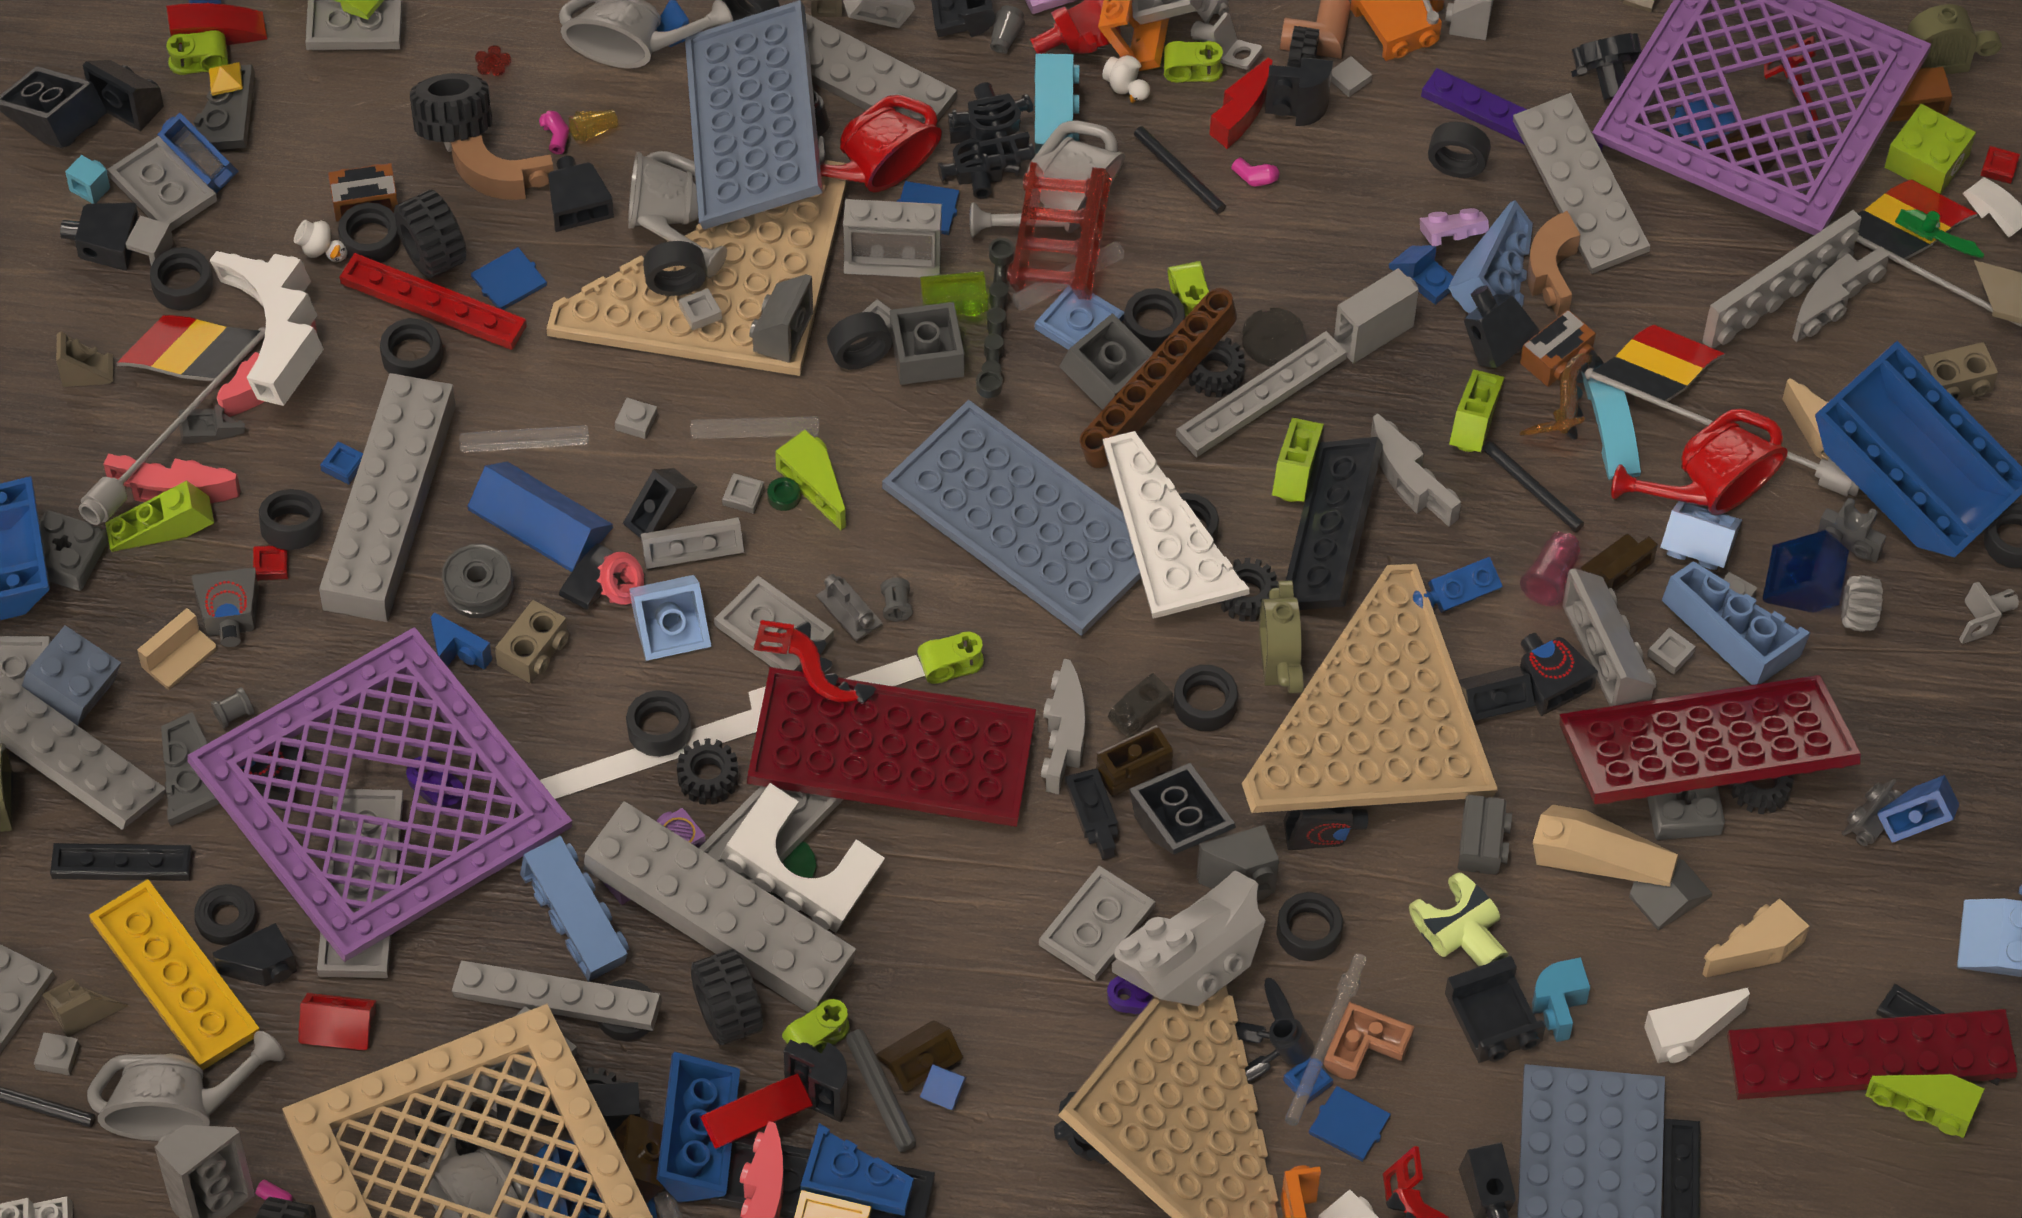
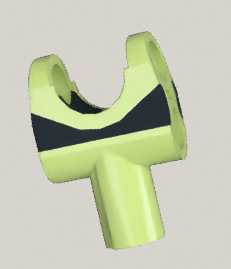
(1462, 925)

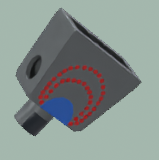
(227, 603)

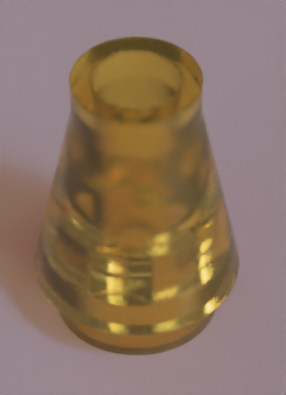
(589, 124)

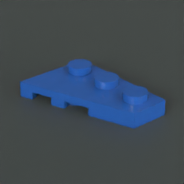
(851, 1175)

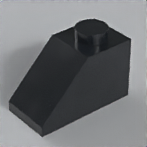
(660, 501)
(257, 958)

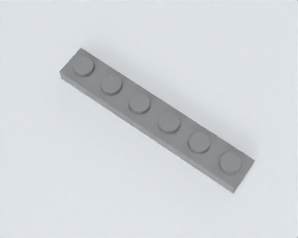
(1261, 394)
(563, 995)

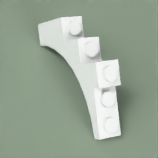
(289, 340)

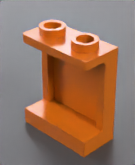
(1398, 25)

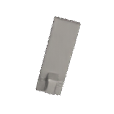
(692, 543)

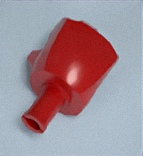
(1074, 28)

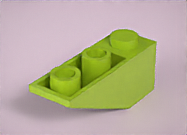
(161, 519)
(1936, 1099)

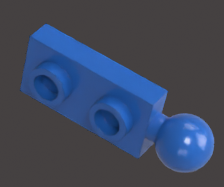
(1461, 585)

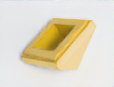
(225, 78)

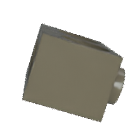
(1958, 370)
(526, 639)

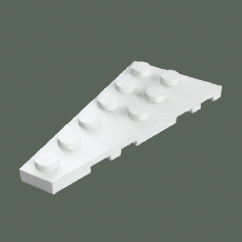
(1170, 544)

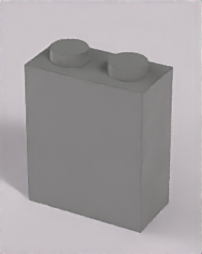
(1376, 315)

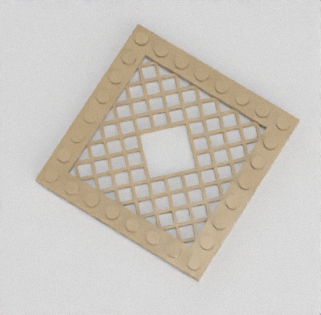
(532, 1032)

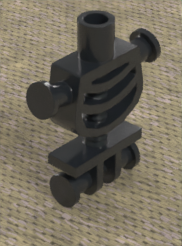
(994, 123)
(968, 165)

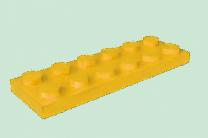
(174, 974)

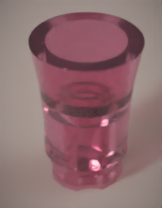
(1548, 575)

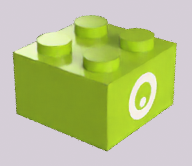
(1930, 149)

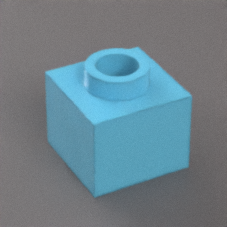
(88, 179)

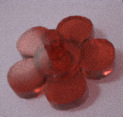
(492, 61)

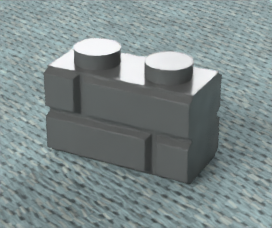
(1483, 833)

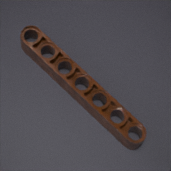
(1161, 363)

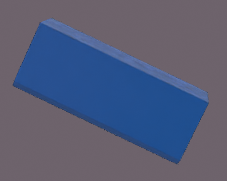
(537, 514)
(687, 1158)

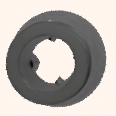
(1006, 27)

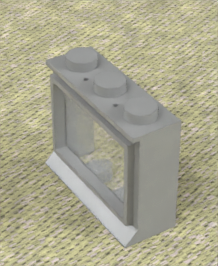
(892, 238)

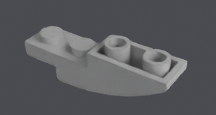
(1832, 290)
(1402, 466)
(1066, 725)

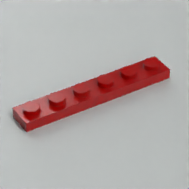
(433, 301)

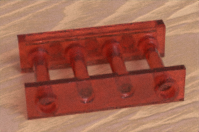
(1084, 248)

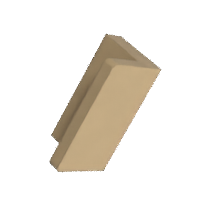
(176, 650)

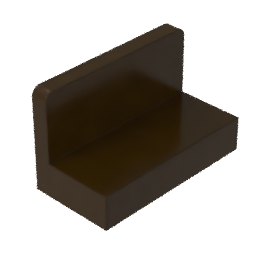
(1622, 560)
(915, 1053)

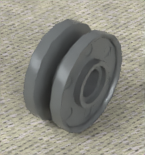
(483, 597)

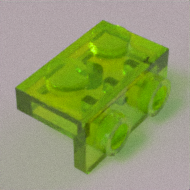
(963, 289)

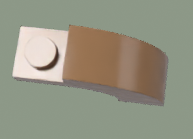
(495, 175)
(1551, 245)

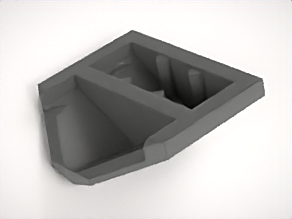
(1666, 903)

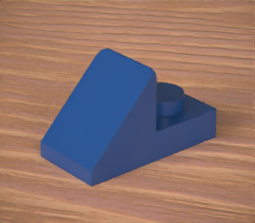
(1421, 266)
(454, 640)

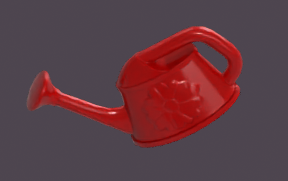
(886, 144)
(1722, 463)

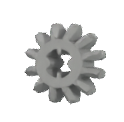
(1862, 603)

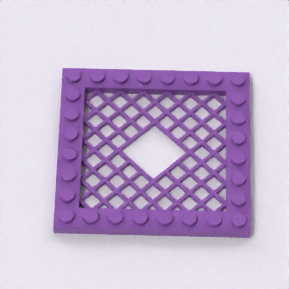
(1808, 212)
(351, 932)

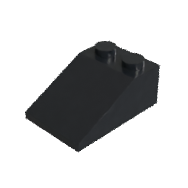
(53, 106)
(1179, 810)

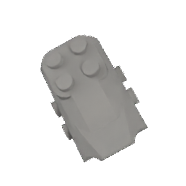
(1196, 949)

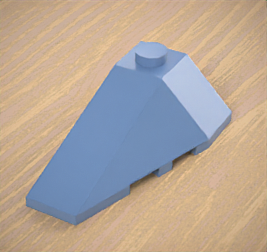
(1496, 259)

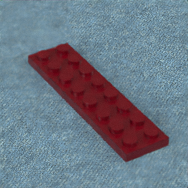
(1851, 1052)

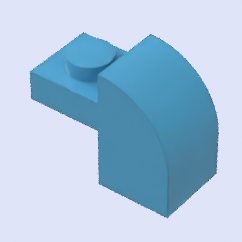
(1558, 988)

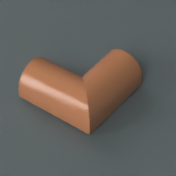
(1331, 21)
(1361, 1031)

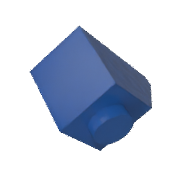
(1919, 809)

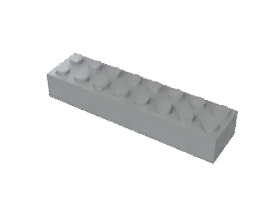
(387, 497)
(718, 907)

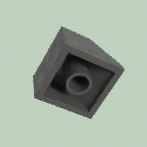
(783, 318)
(1246, 852)

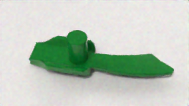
(1928, 227)

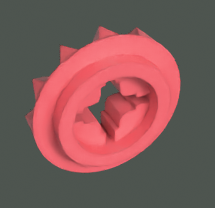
(630, 572)

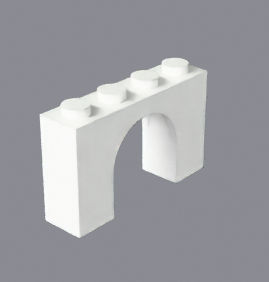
(822, 898)

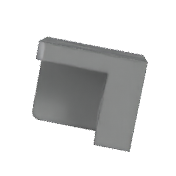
(150, 237)

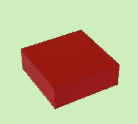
(2000, 164)
(270, 562)

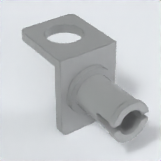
(1225, 36)
(1986, 611)

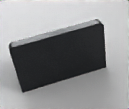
(1497, 692)

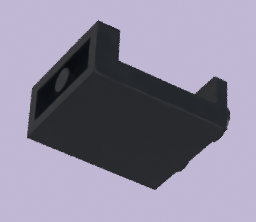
(1493, 1010)

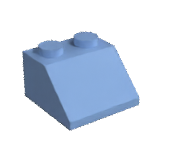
(1700, 535)
(670, 617)
(1991, 936)

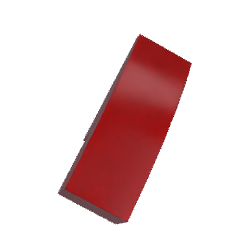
(235, 22)
(1240, 105)
(755, 1110)

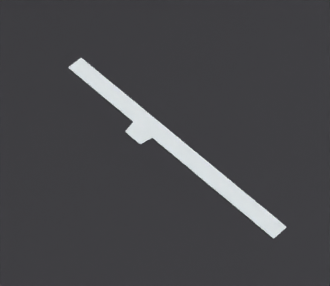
(723, 730)

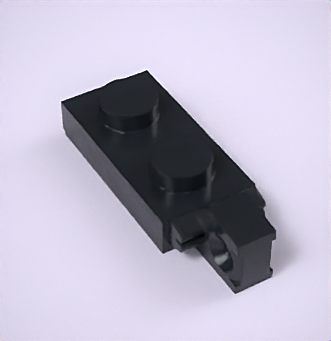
(1093, 810)

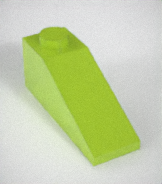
(1476, 411)
(1297, 460)
(809, 465)

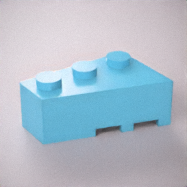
(1054, 95)

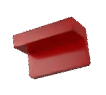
(336, 1021)

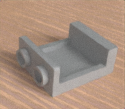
(883, 12)

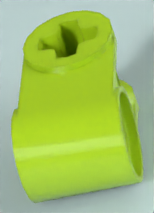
(198, 50)
(1190, 60)
(1188, 284)
(949, 658)
(818, 1027)

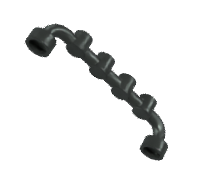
(990, 380)

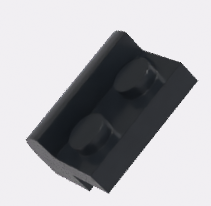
(962, 16)
(1300, 91)
(821, 1075)

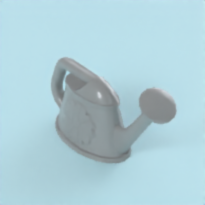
(625, 30)
(1061, 160)
(665, 197)
(167, 1090)
(475, 1177)

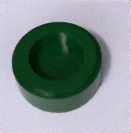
(783, 494)

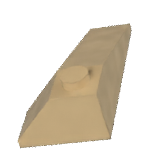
(1593, 845)

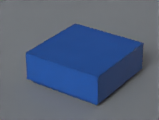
(342, 462)
(1294, 1076)
(943, 1087)

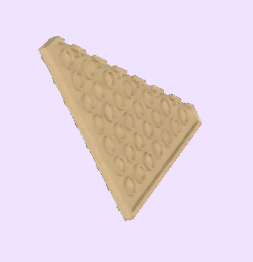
(759, 255)
(1376, 717)
(1180, 1112)

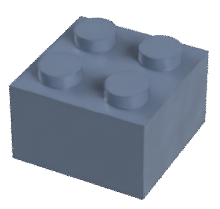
(71, 675)

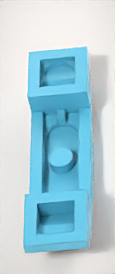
(1614, 427)

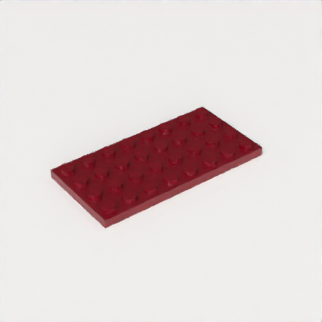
(1708, 739)
(894, 748)

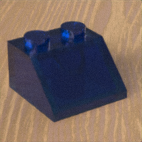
(1806, 573)

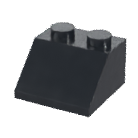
(124, 92)

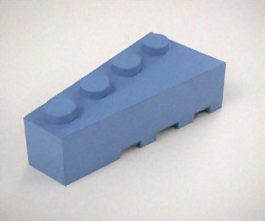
(1733, 625)
(574, 907)

